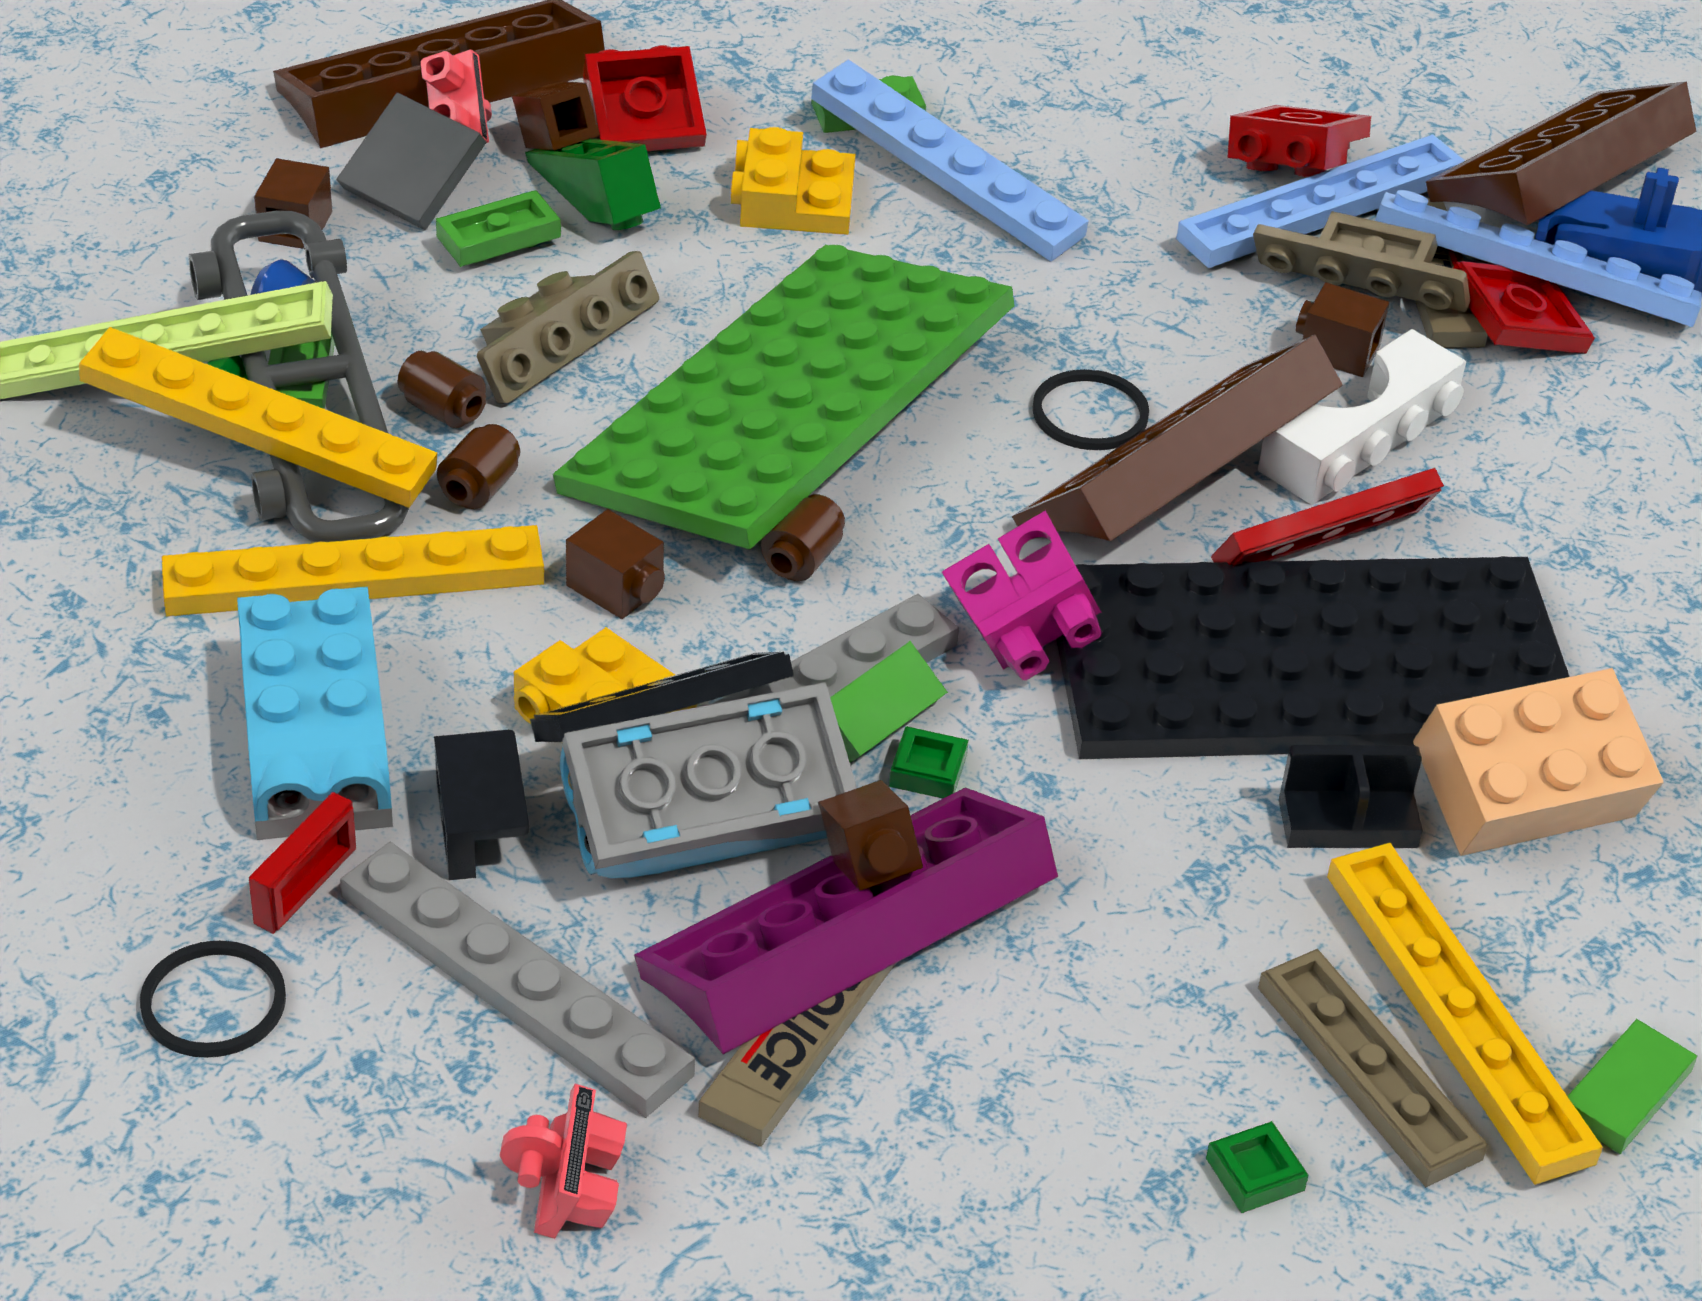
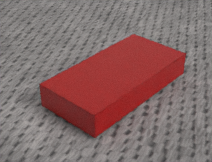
(302, 863)

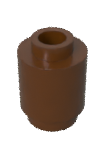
(442, 388)
(479, 466)
(804, 538)

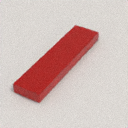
(1330, 520)

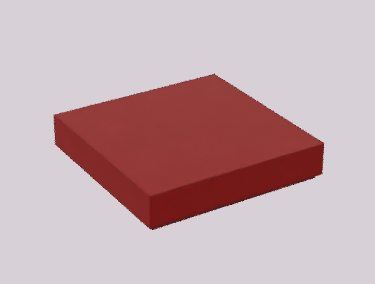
(1524, 310)

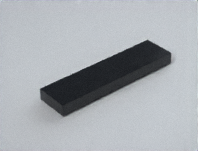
(664, 695)

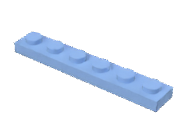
(950, 160)
(1307, 203)
(1558, 263)

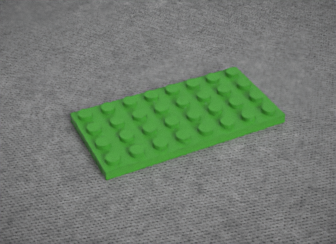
(784, 394)

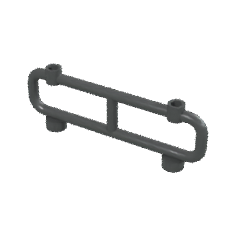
(283, 488)

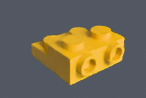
(791, 186)
(579, 674)

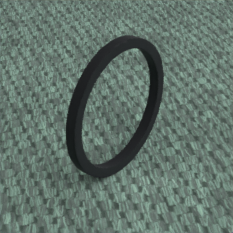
(1093, 376)
(221, 1048)

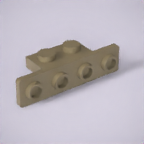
(1367, 256)
(561, 322)

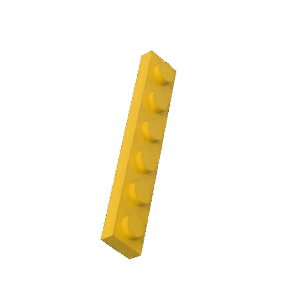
(258, 417)
(383, 564)
(1465, 1014)

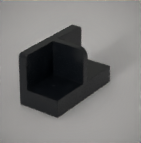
(478, 794)
(1350, 796)

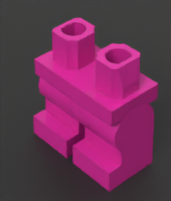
(1033, 605)

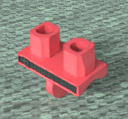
(457, 89)
(560, 1160)

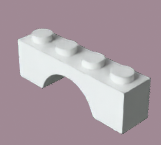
(1328, 446)

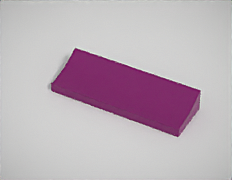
(823, 935)

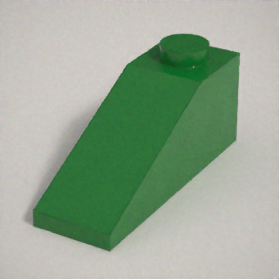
(601, 180)

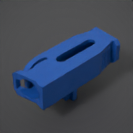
(1641, 230)

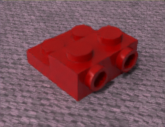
(646, 97)
(1294, 137)

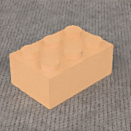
(1537, 761)

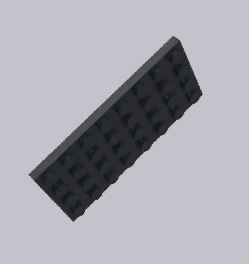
(1297, 652)

